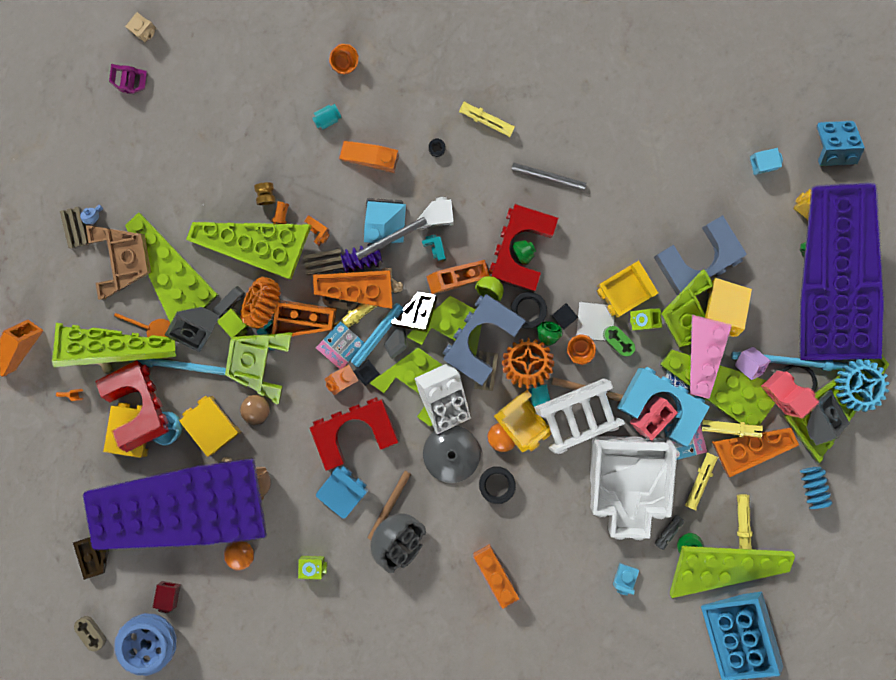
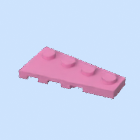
(707, 349)

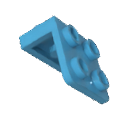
(840, 143)
(342, 491)

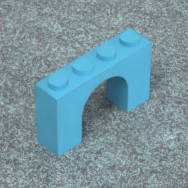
(690, 409)

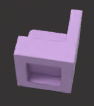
(752, 363)

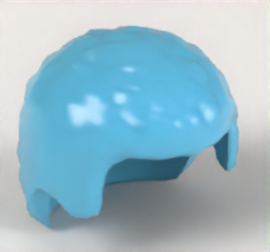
(174, 427)

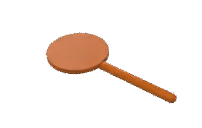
(157, 327)

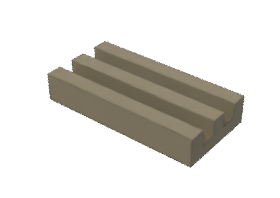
(68, 234)
(322, 254)
(495, 357)

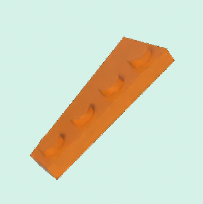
(360, 287)
(745, 452)

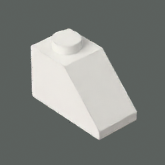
(438, 213)

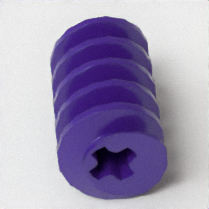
(351, 260)

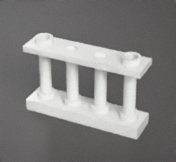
(565, 404)

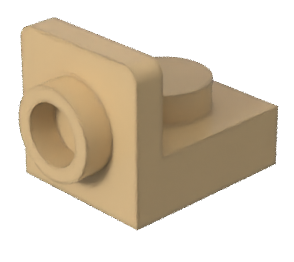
(141, 27)

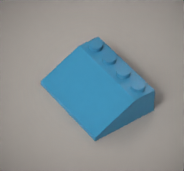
(743, 637)

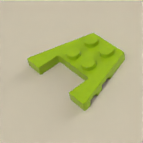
(680, 311)
(447, 320)
(248, 361)
(407, 370)

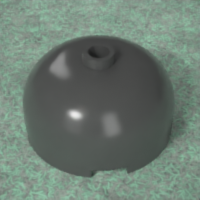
(387, 538)

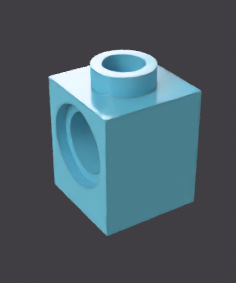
(766, 161)

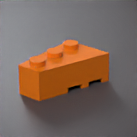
(302, 318)

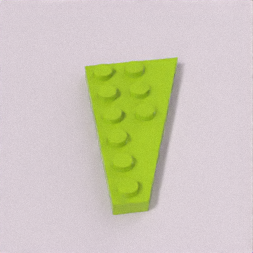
(259, 244)
(171, 275)
(799, 425)

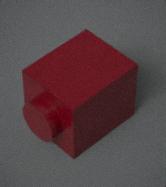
(166, 596)

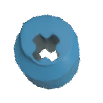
(817, 488)

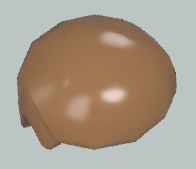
(254, 409)

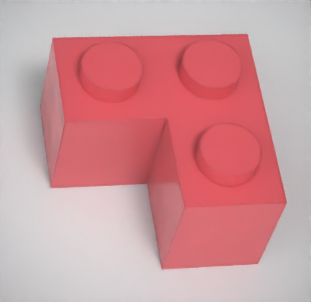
(788, 396)

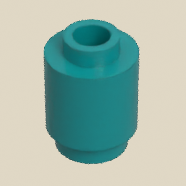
(326, 116)
(539, 394)

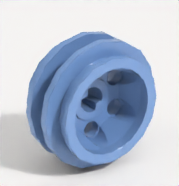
(160, 634)

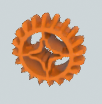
(260, 302)
(545, 363)

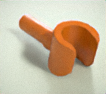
(72, 394)

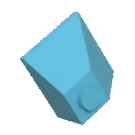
(383, 220)

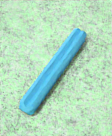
(376, 336)

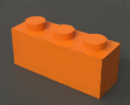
(496, 576)

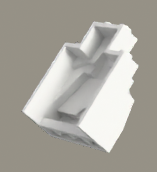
(632, 482)

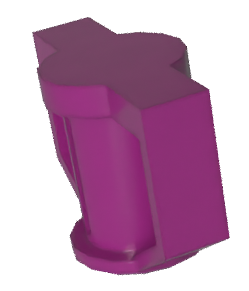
(131, 71)

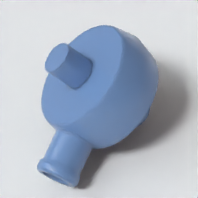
(90, 215)

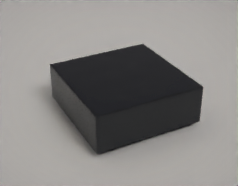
(564, 316)
(366, 372)

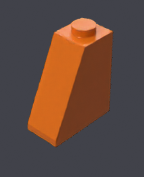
(15, 345)

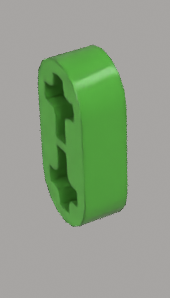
(616, 344)

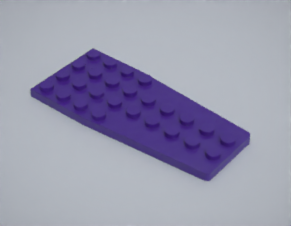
(842, 275)
(178, 508)

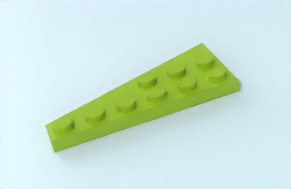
(99, 345)
(732, 390)
(713, 568)

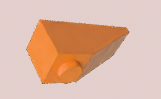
(370, 155)
(457, 276)

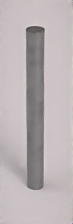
(549, 176)
(391, 238)

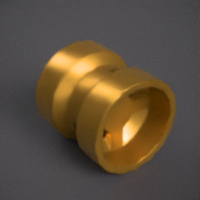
(264, 193)

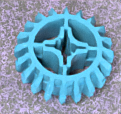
(870, 399)

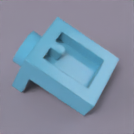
(625, 579)

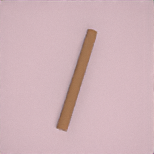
(574, 386)
(391, 502)

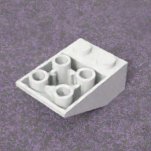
(443, 397)

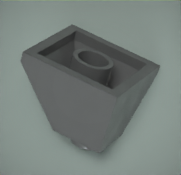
(192, 327)
(826, 419)

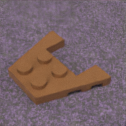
(127, 257)

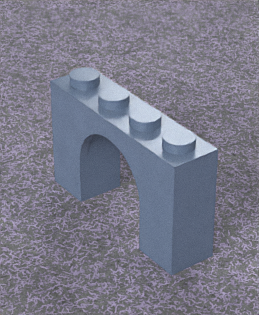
(726, 252)
(459, 353)

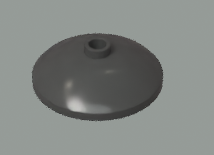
(466, 454)

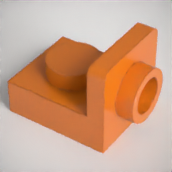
(318, 227)

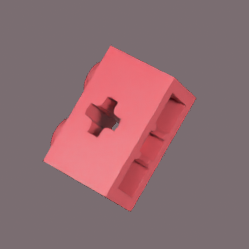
(654, 417)

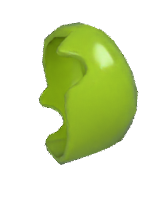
(491, 287)

